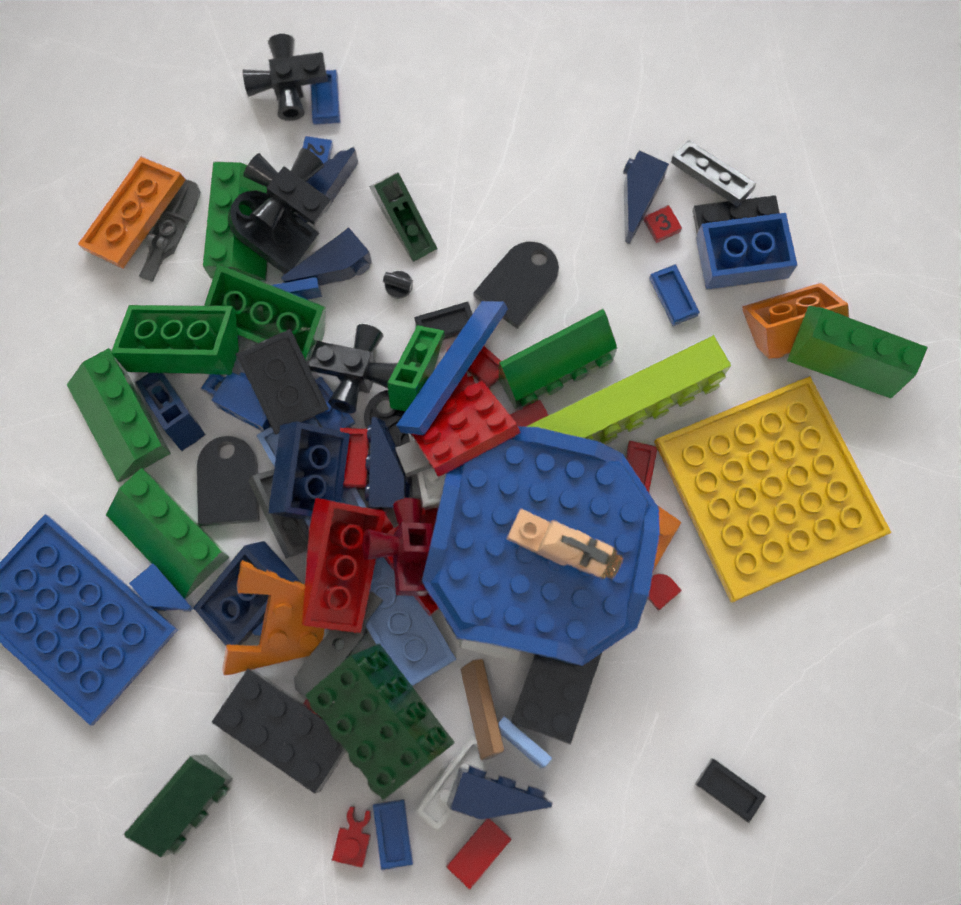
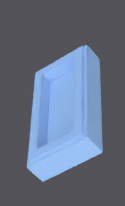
(523, 743)

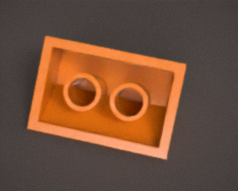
(778, 319)

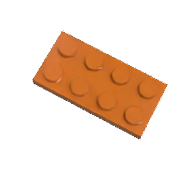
(131, 212)

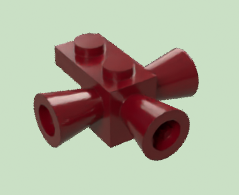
(407, 546)

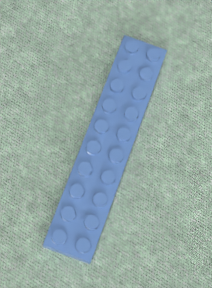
(399, 621)

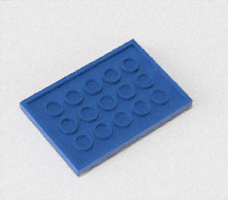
(75, 620)

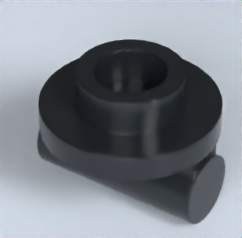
(398, 284)

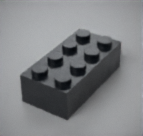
(554, 696)
(280, 730)

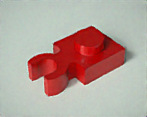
(352, 843)

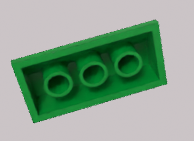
(220, 242)
(267, 310)
(177, 339)
(855, 352)
(558, 360)
(116, 415)
(165, 533)

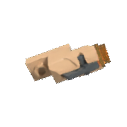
(564, 545)

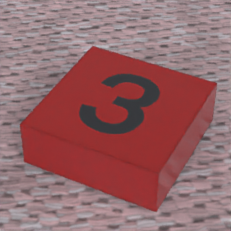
(662, 224)

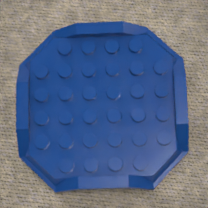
(517, 597)

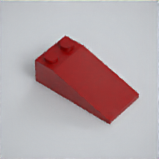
(336, 571)

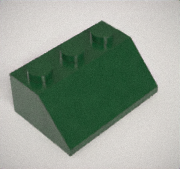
(180, 806)

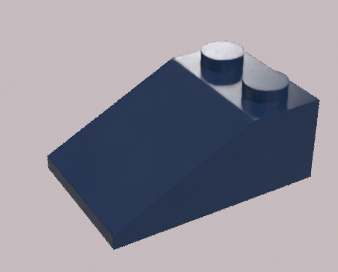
(236, 614)

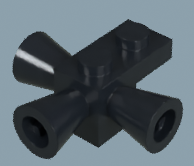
(286, 76)
(287, 190)
(352, 366)

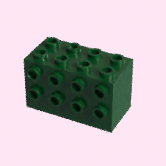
(379, 720)

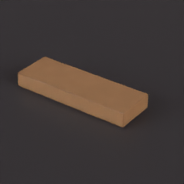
(482, 709)

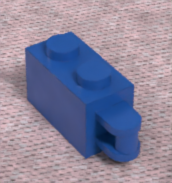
(236, 398)

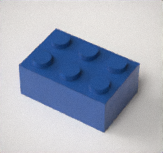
(746, 251)

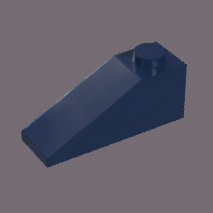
(642, 182)
(334, 262)
(170, 410)

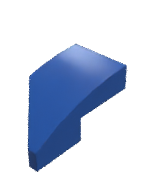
(158, 591)

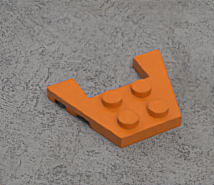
(282, 632)

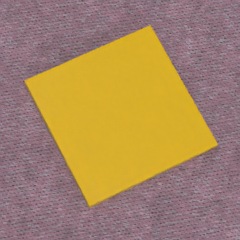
(771, 488)

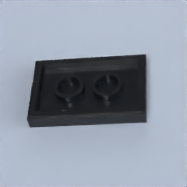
(282, 380)

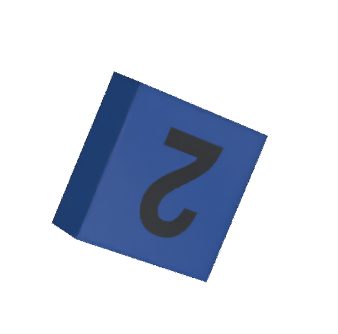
(319, 146)

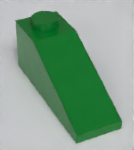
(414, 366)

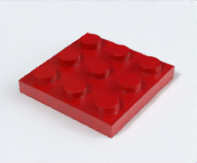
(465, 429)

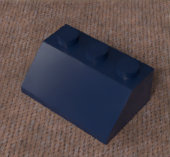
(307, 467)

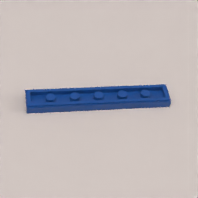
(452, 368)

